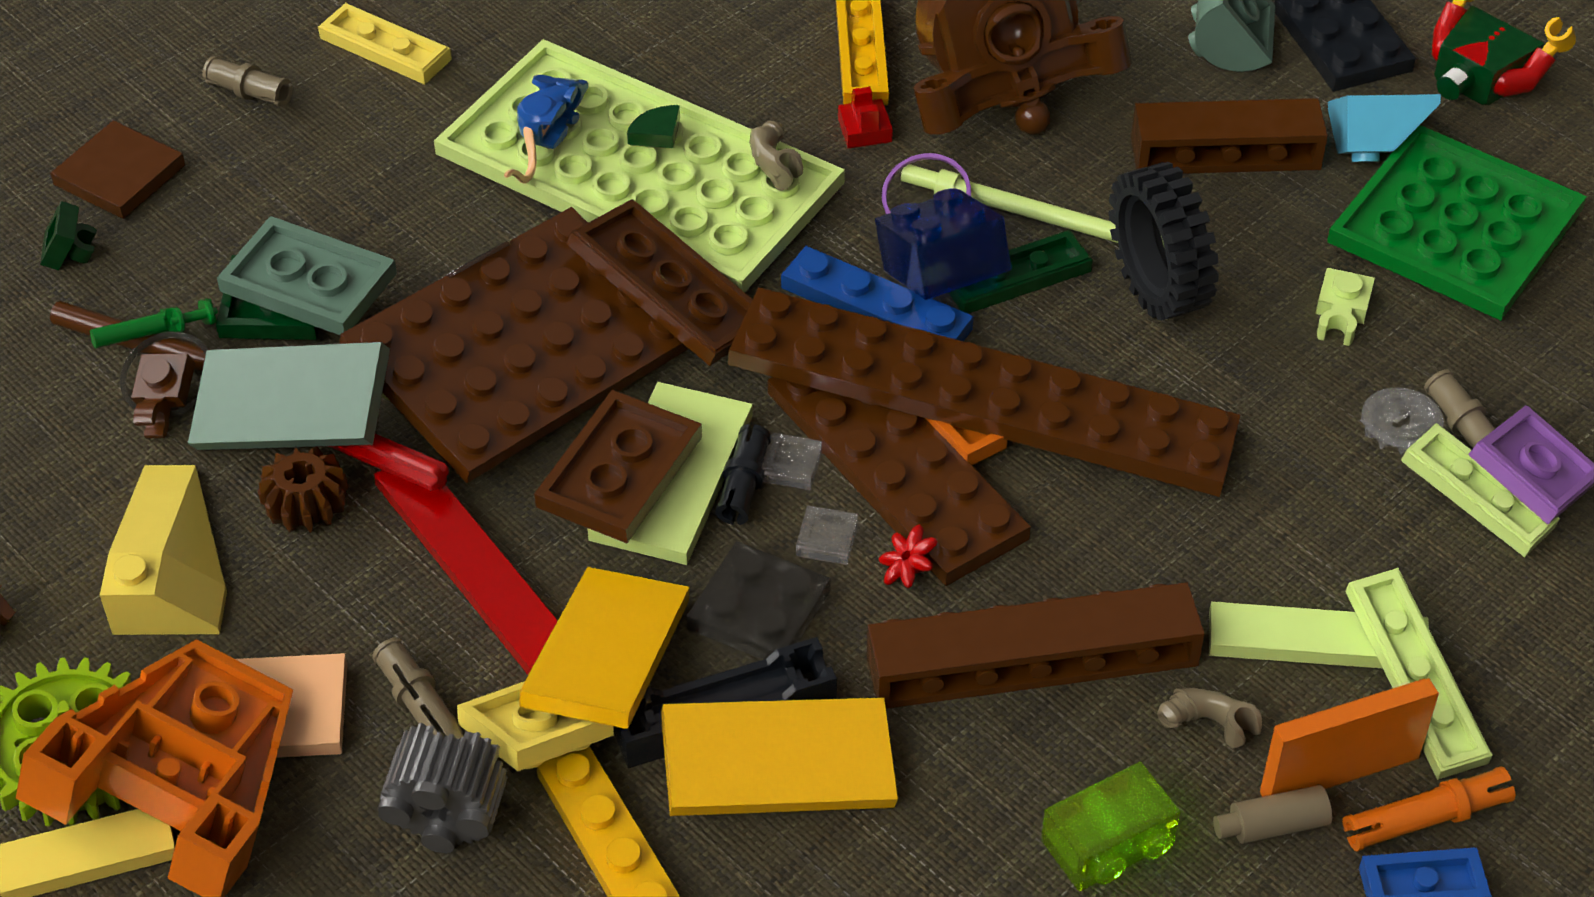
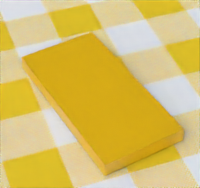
(605, 648)
(778, 756)

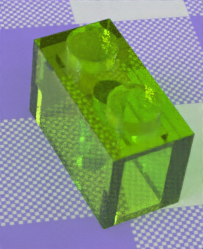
(1110, 827)

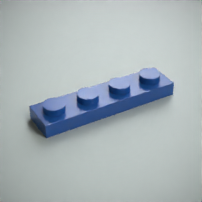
(858, 291)

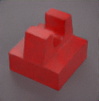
(864, 120)

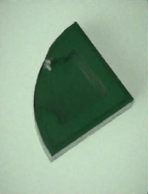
(655, 127)

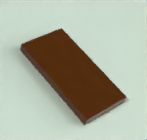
(664, 278)

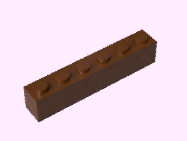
(1034, 645)

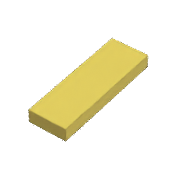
(385, 43)
(83, 853)

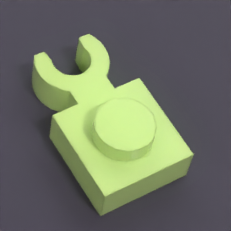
(1343, 302)

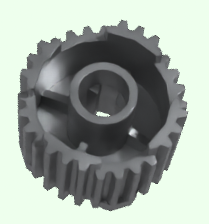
(443, 787)

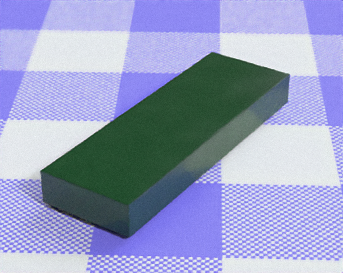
(1033, 268)

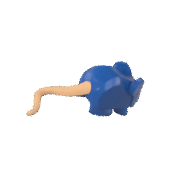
(544, 116)

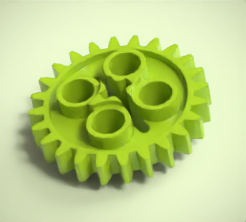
(47, 698)

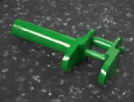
(166, 320)

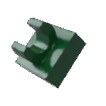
(67, 238)

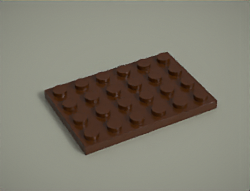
(512, 348)

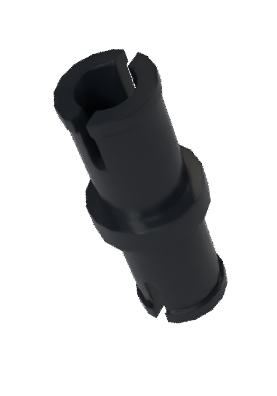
(743, 474)

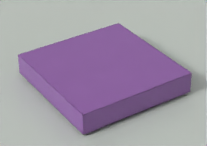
(1535, 464)

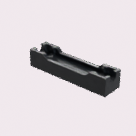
(770, 679)

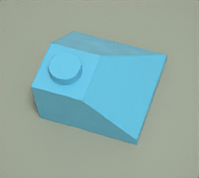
(1377, 122)

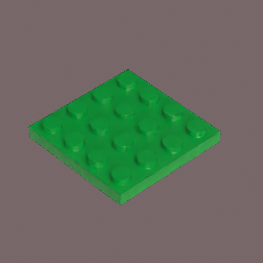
(1457, 221)

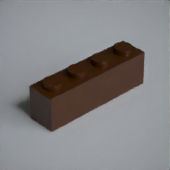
(1230, 135)

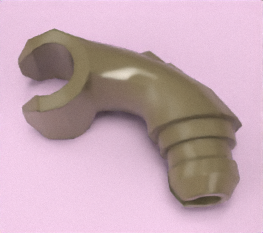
(776, 164)
(1197, 703)

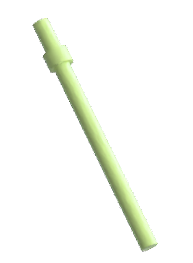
(1010, 202)

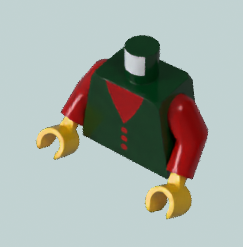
(1490, 57)

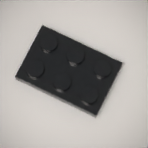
(1345, 40)

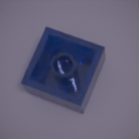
(943, 243)

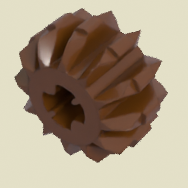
(303, 489)

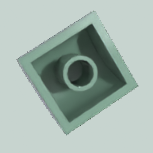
(1234, 33)

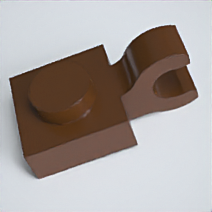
(159, 385)

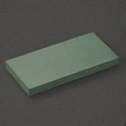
(289, 396)

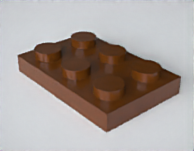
(618, 466)

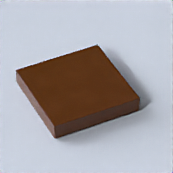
(118, 169)

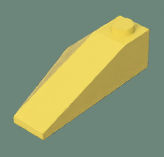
(164, 560)

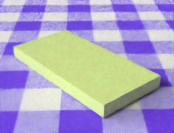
(684, 507)

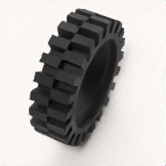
(1182, 273)

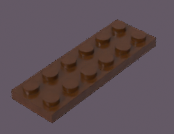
(908, 476)

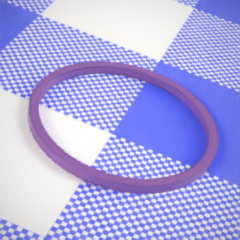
(925, 156)

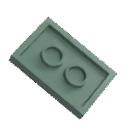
(307, 276)

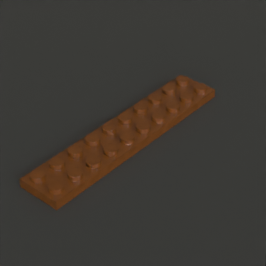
(986, 391)

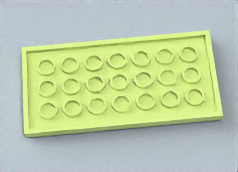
(699, 189)

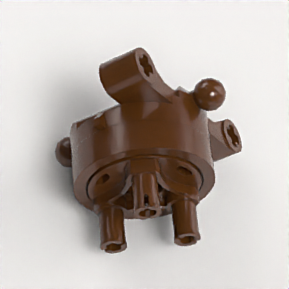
(1008, 57)

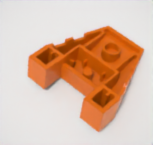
(179, 743)

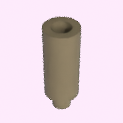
(1275, 815)

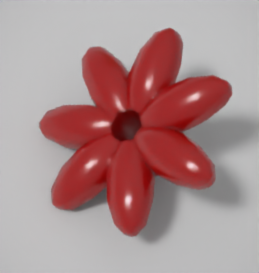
(908, 557)

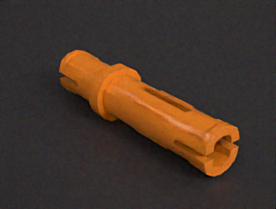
(1450, 801)

